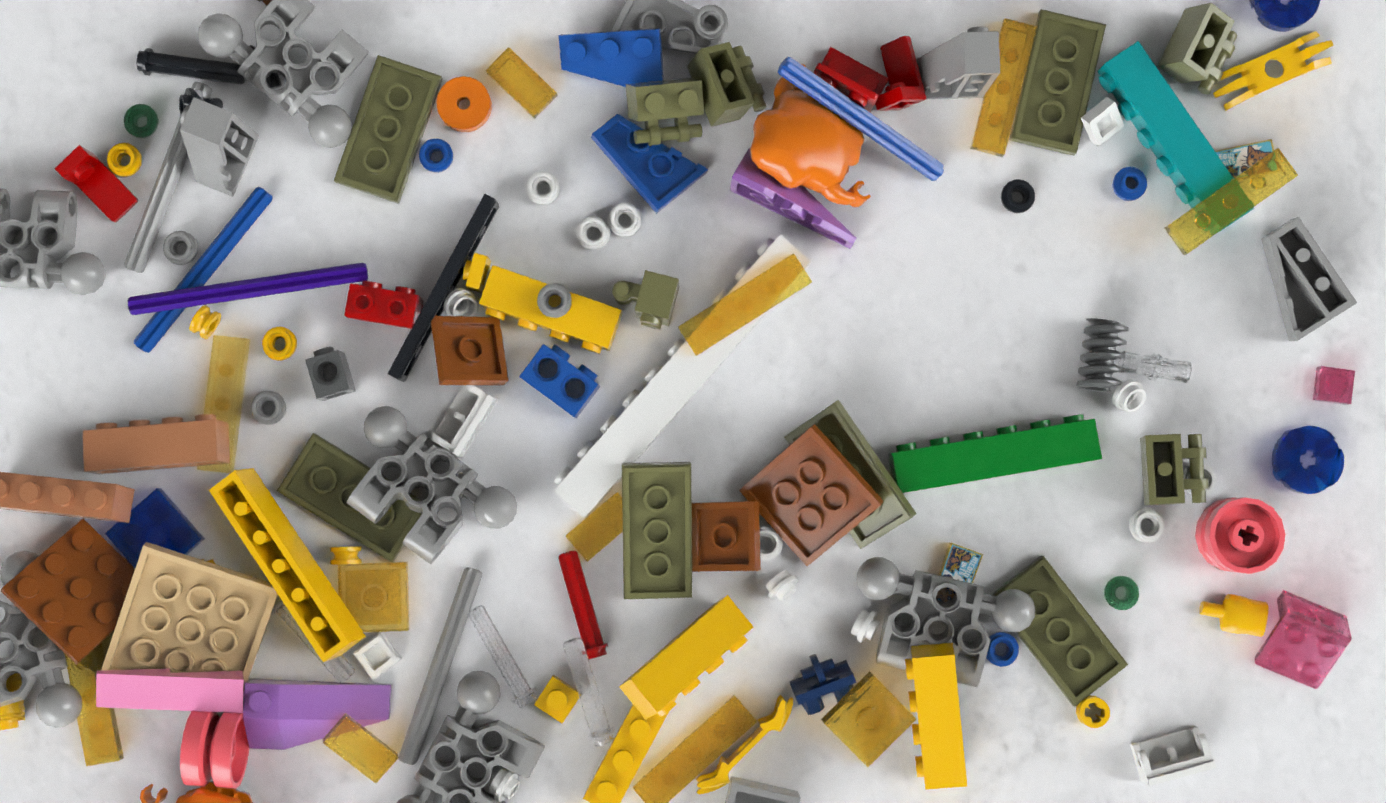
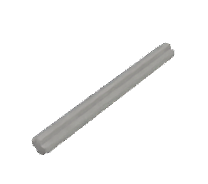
(160, 197)
(440, 666)

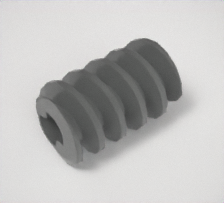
(1102, 354)

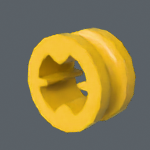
(205, 322)
(345, 555)
(1101, 720)

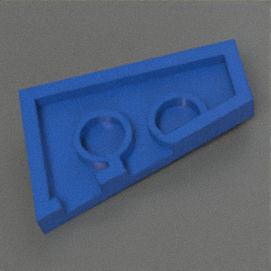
(614, 55)
(653, 171)

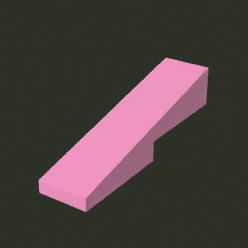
(170, 691)

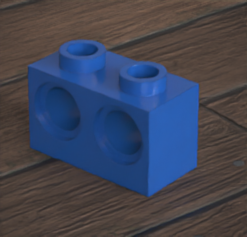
(556, 386)

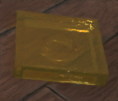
(376, 595)
(868, 719)

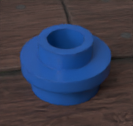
(436, 145)
(1122, 190)
(1011, 653)

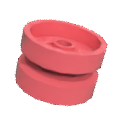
(1260, 538)
(214, 750)

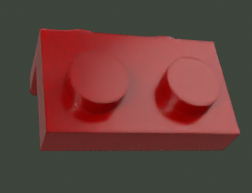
(383, 306)

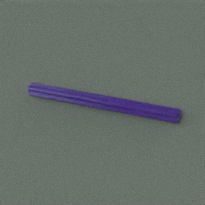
(247, 288)

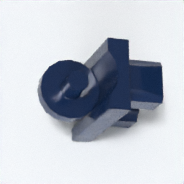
(821, 680)

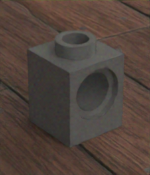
(340, 385)

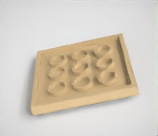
(189, 616)

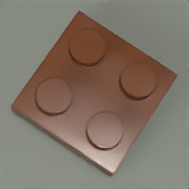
(469, 350)
(726, 536)

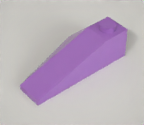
(793, 203)
(300, 712)

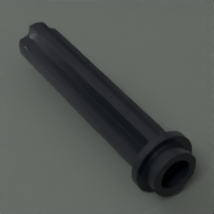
(188, 67)

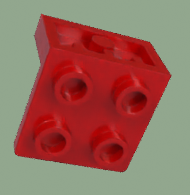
(851, 78)

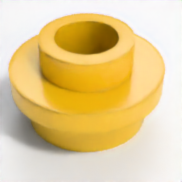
(114, 159)
(272, 336)

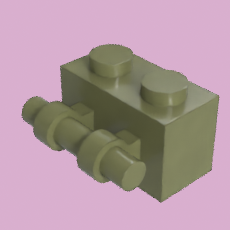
(1199, 47)
(726, 83)
(665, 100)
(653, 298)
(1164, 469)

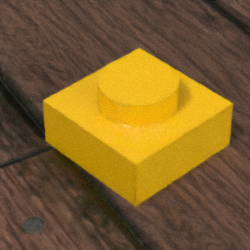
(476, 272)
(557, 699)

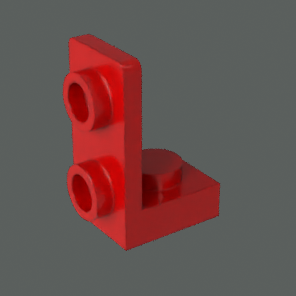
(904, 76)
(97, 183)

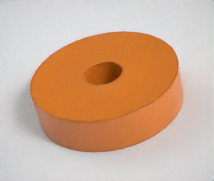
(458, 90)

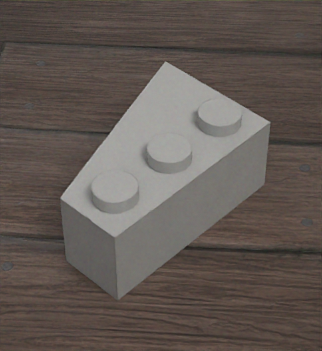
(962, 65)
(216, 145)
(1303, 280)

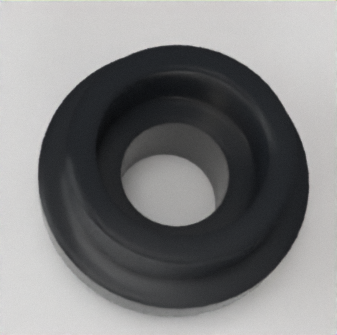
(1020, 186)

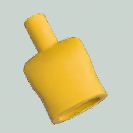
(1238, 614)

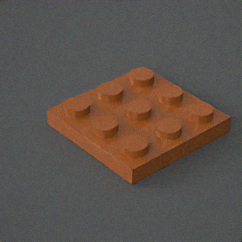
(811, 495)
(74, 590)

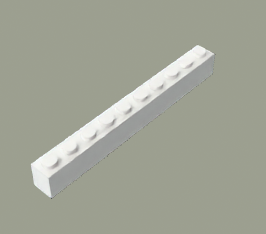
(660, 401)

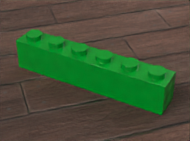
(995, 455)

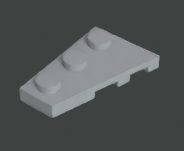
(672, 17)

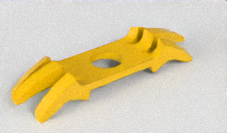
(1256, 78)
(774, 721)

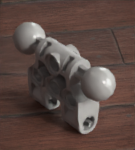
(327, 124)
(50, 214)
(429, 536)
(880, 579)
(58, 702)
(519, 753)

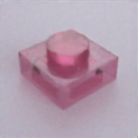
(1333, 385)

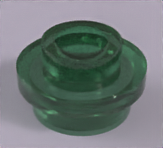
(132, 116)
(1130, 598)

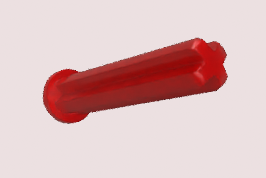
(582, 604)

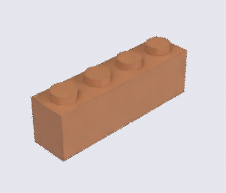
(157, 445)
(65, 497)

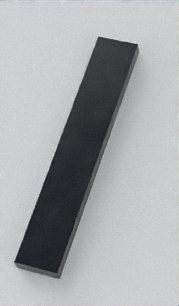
(445, 285)

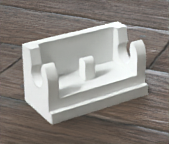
(463, 419)
(1172, 756)

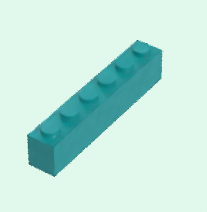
(1164, 125)

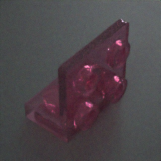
(1304, 640)

